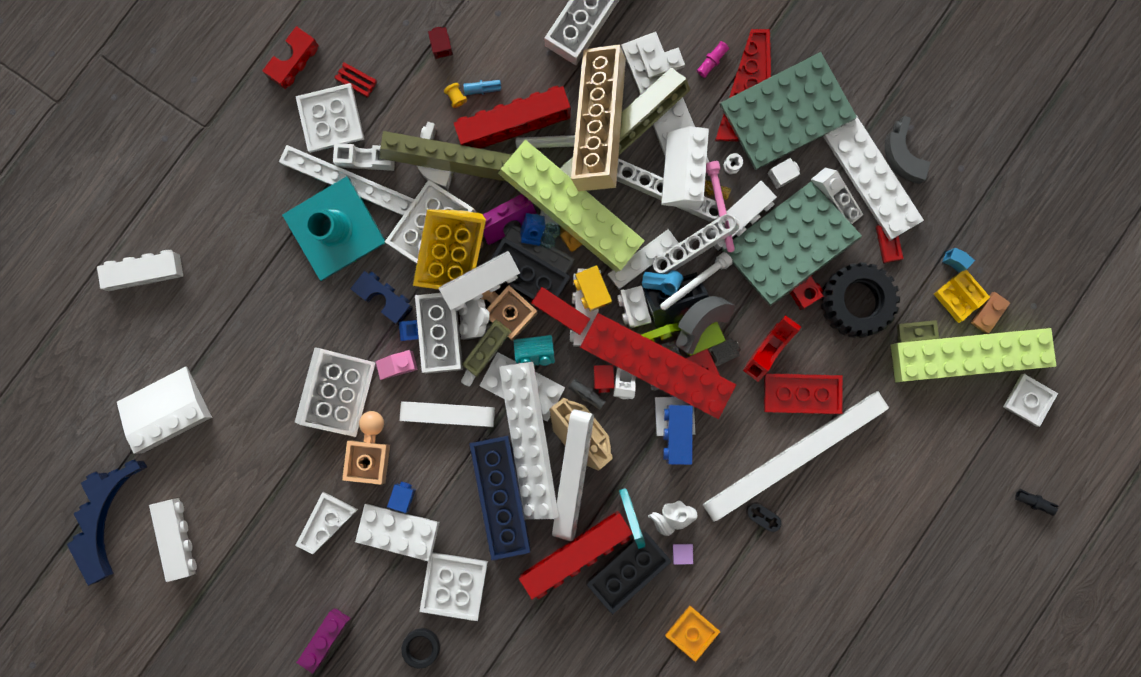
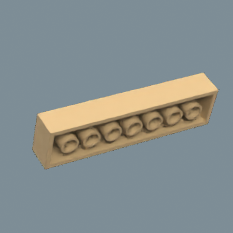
(599, 119)

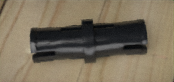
(1036, 502)

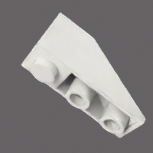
(836, 191)

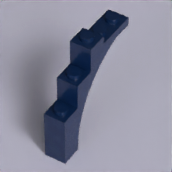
(89, 545)

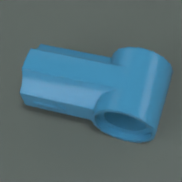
(667, 283)

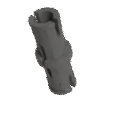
(587, 394)

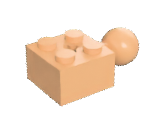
(510, 300)
(355, 470)

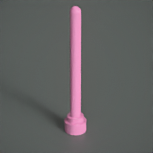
(712, 169)

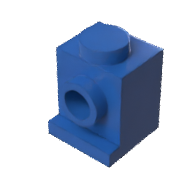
(532, 229)

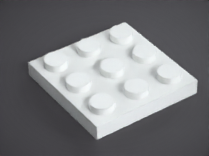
(329, 117)
(453, 586)

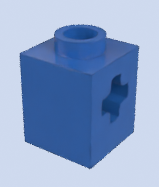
(401, 497)

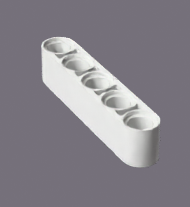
(705, 244)
(447, 414)

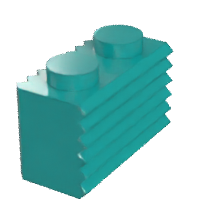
(535, 350)

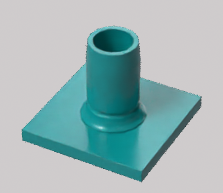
(334, 228)

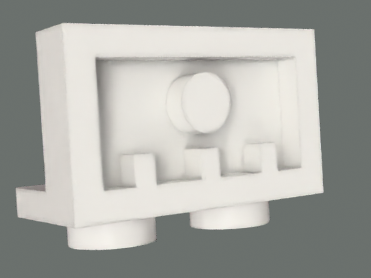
(634, 307)

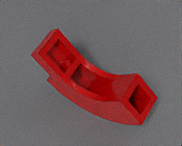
(770, 348)

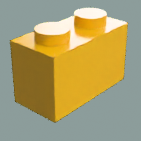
(592, 288)

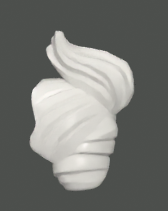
(674, 517)

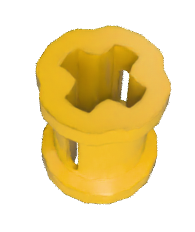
(455, 95)

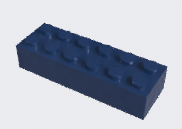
(500, 498)

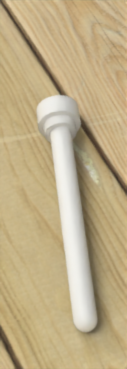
(722, 261)

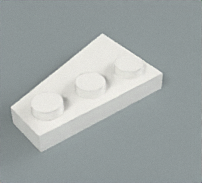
(324, 522)

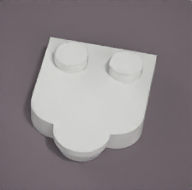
(473, 319)

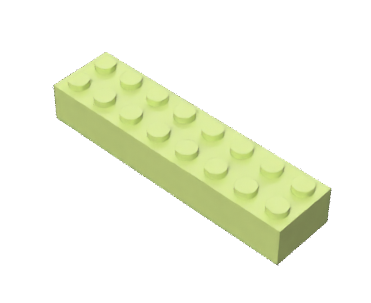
(572, 209)
(973, 355)

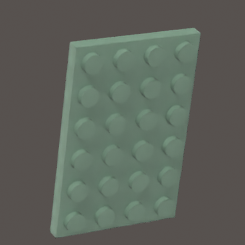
(788, 111)
(792, 243)

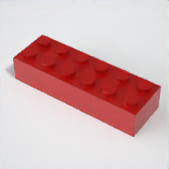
(514, 119)
(575, 555)

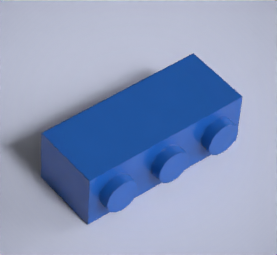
(678, 434)

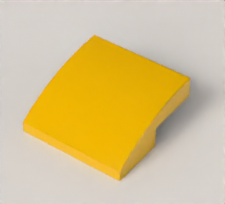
(961, 295)

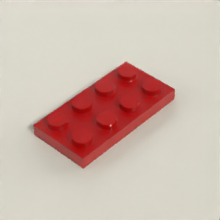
(803, 393)

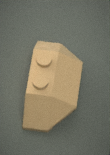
(599, 448)

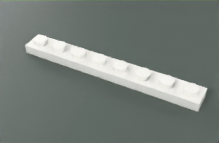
(331, 174)

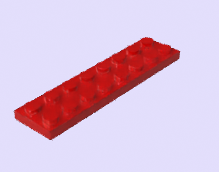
(658, 366)

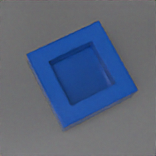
(408, 330)

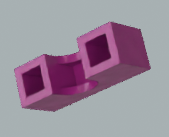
(498, 217)
(323, 640)

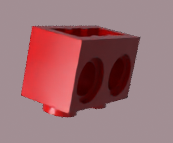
(798, 293)

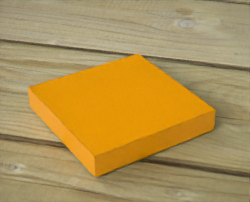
(692, 633)

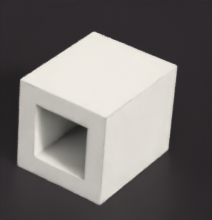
(784, 173)

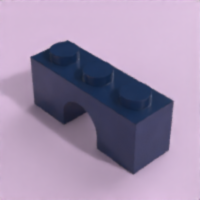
(369, 286)

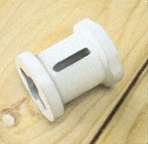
(737, 159)

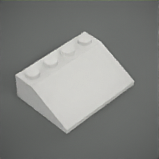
(408, 232)
(335, 392)
(162, 411)

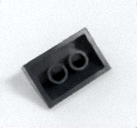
(675, 312)

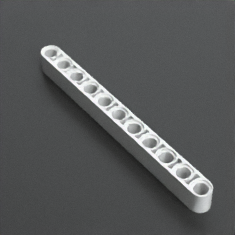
(795, 456)

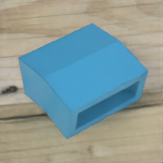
(958, 259)

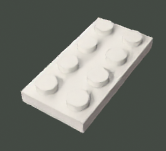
(548, 390)
(397, 532)

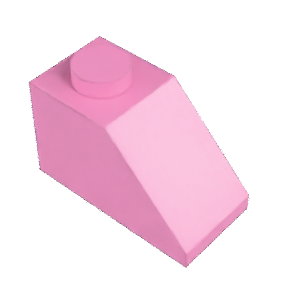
(396, 364)

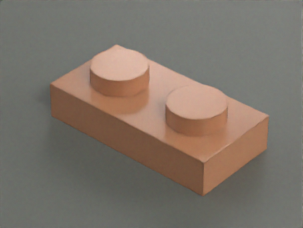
(990, 313)

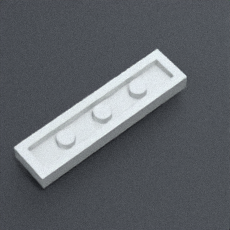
(643, 259)

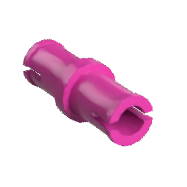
(712, 59)

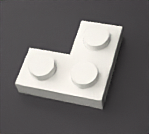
(656, 62)

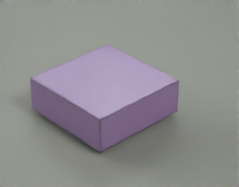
(682, 553)

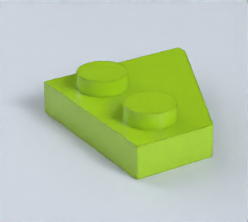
(662, 332)

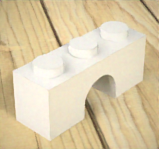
(358, 158)

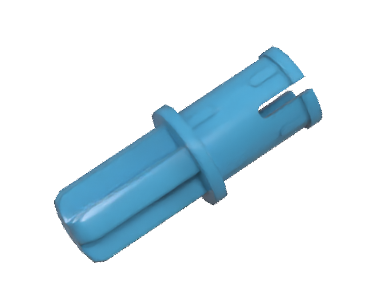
(482, 87)

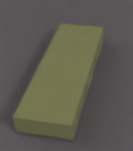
(486, 348)

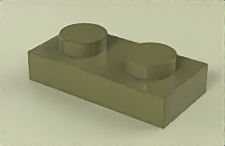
(917, 331)

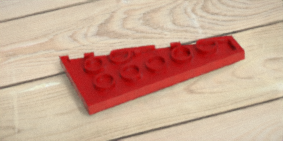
(753, 69)

